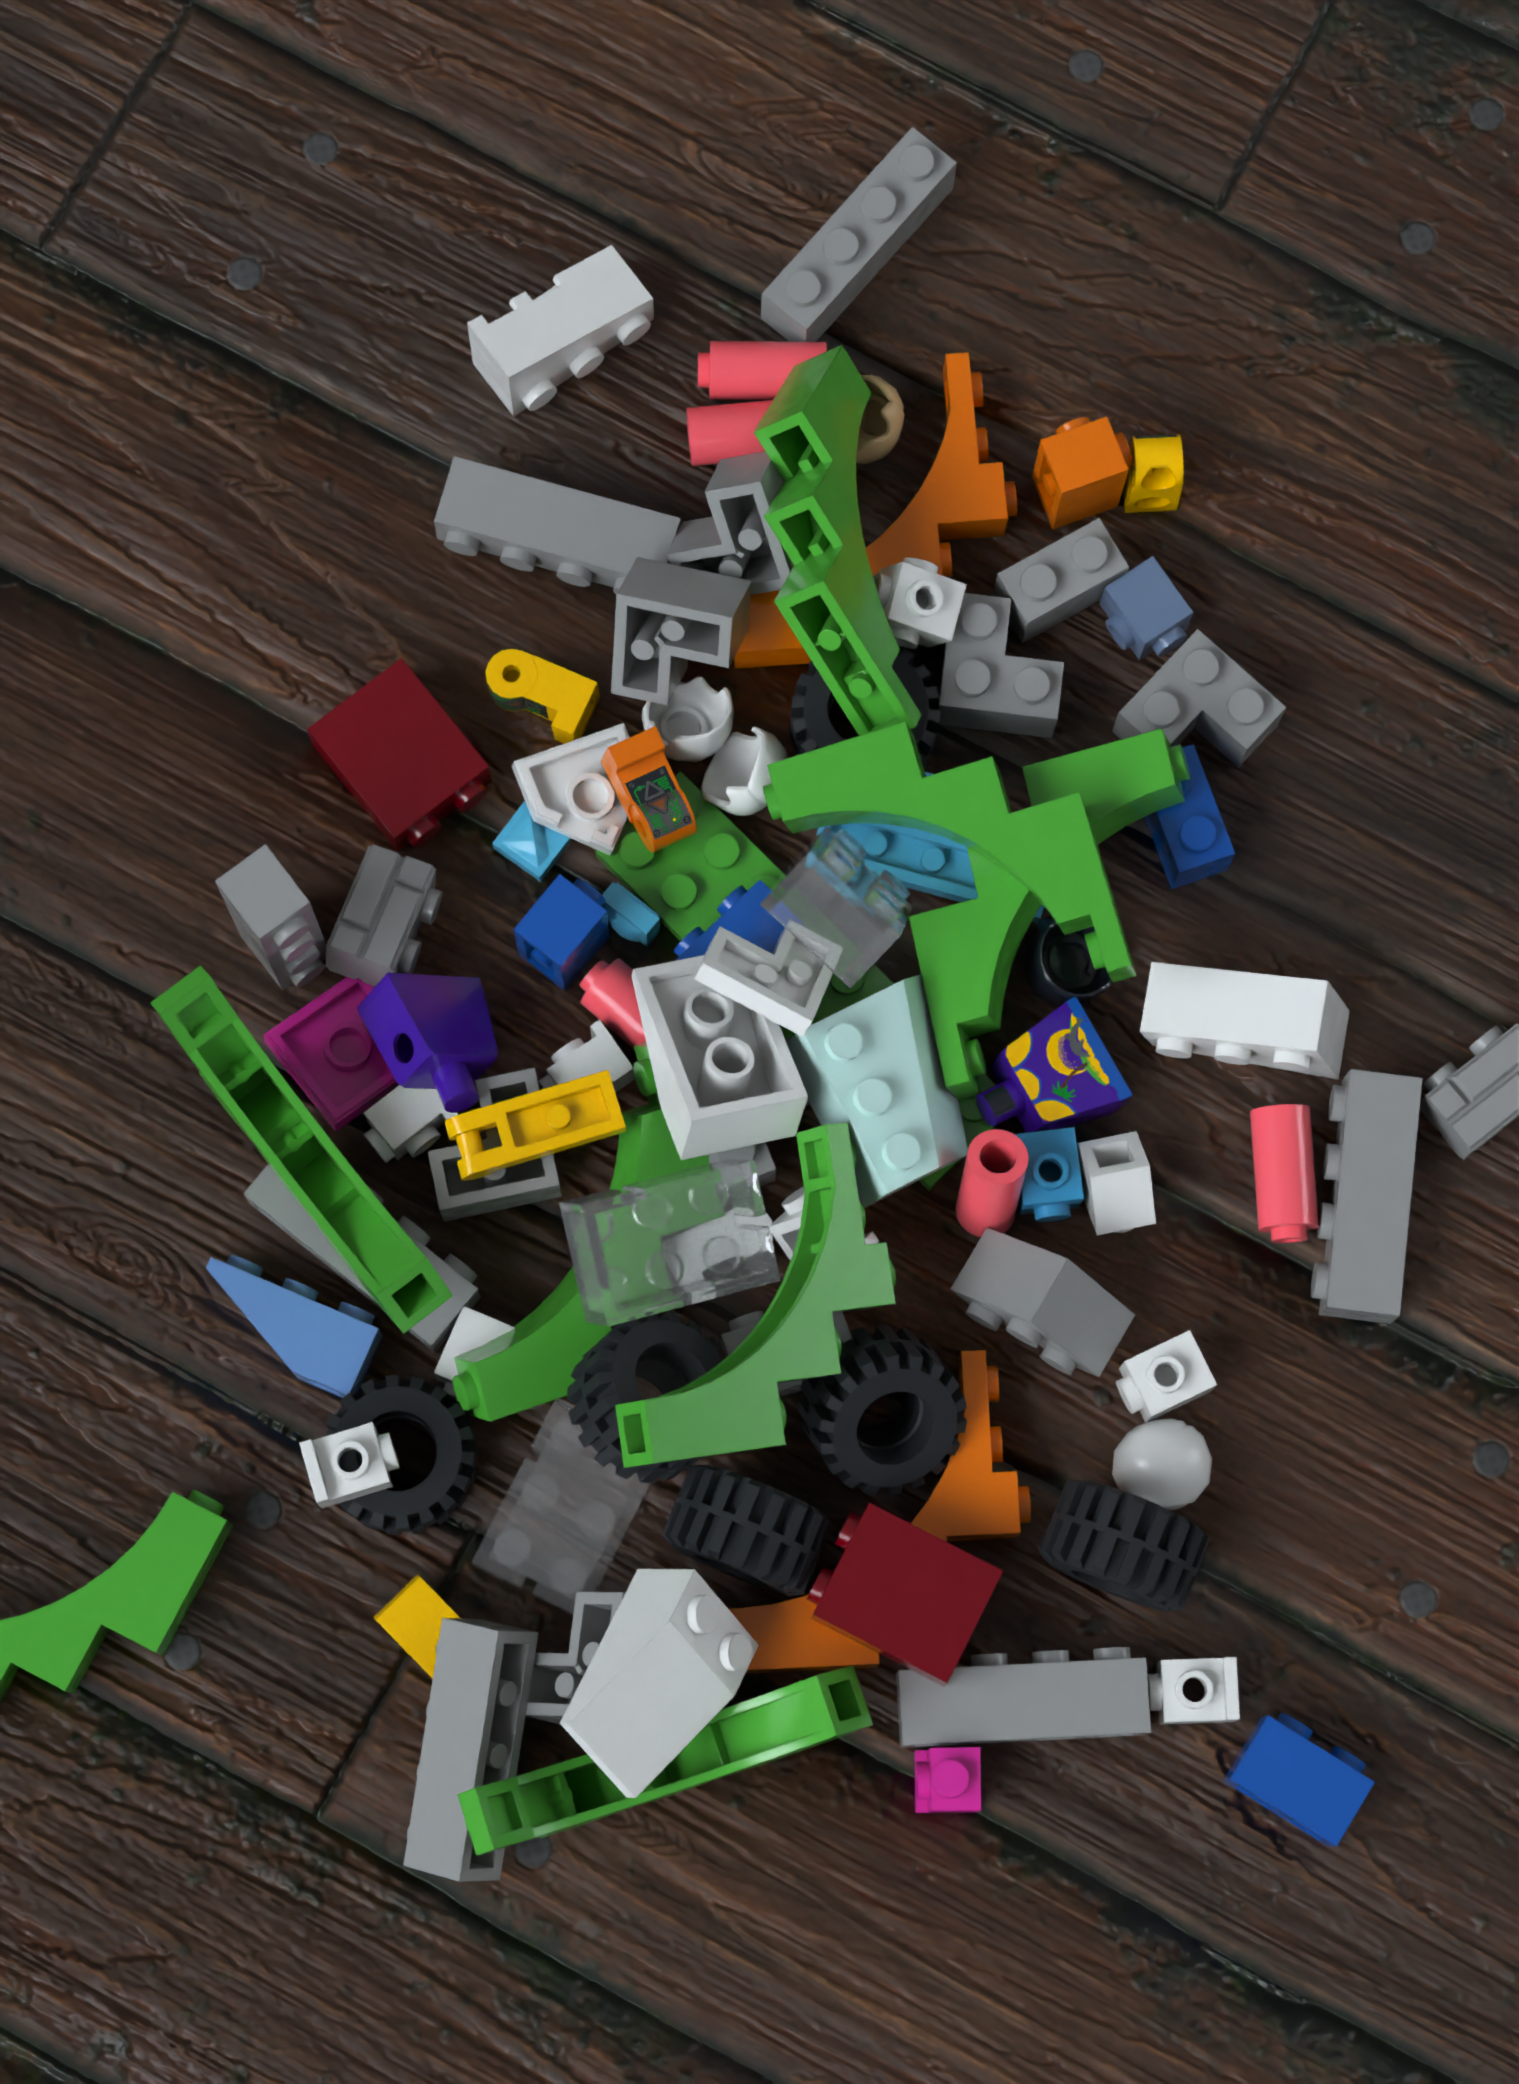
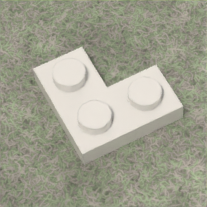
(777, 985)

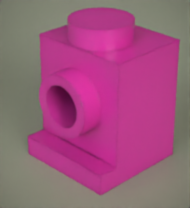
(948, 1780)

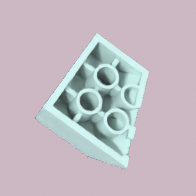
(885, 1079)

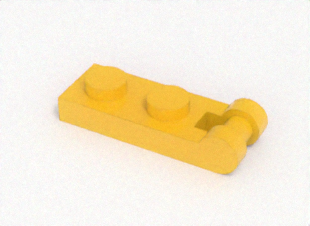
(537, 1124)

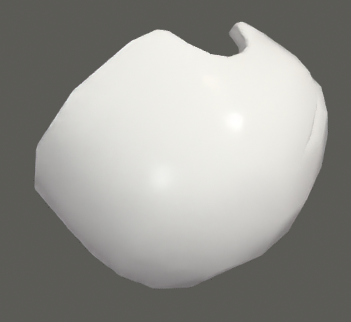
(693, 722)
(740, 771)
(1163, 1463)

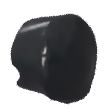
(1062, 966)

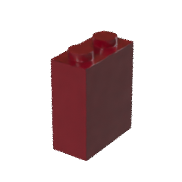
(401, 756)
(903, 1593)

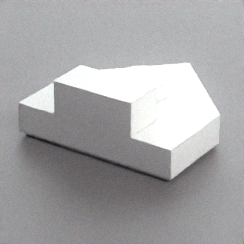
(572, 792)

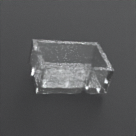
(839, 904)
(669, 1242)
(561, 1518)

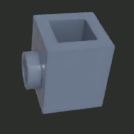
(1145, 611)

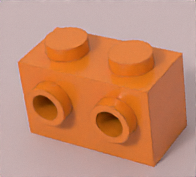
(1081, 470)

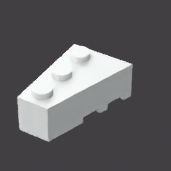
(560, 330)
(1245, 1018)

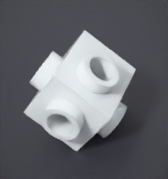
(919, 602)

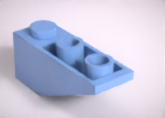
(312, 1339)

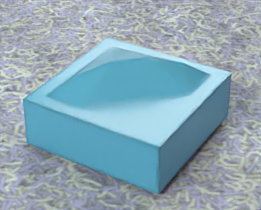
(530, 844)
(630, 915)

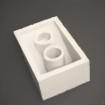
(715, 1064)
(657, 1676)

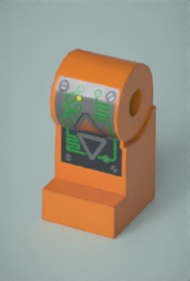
(649, 790)

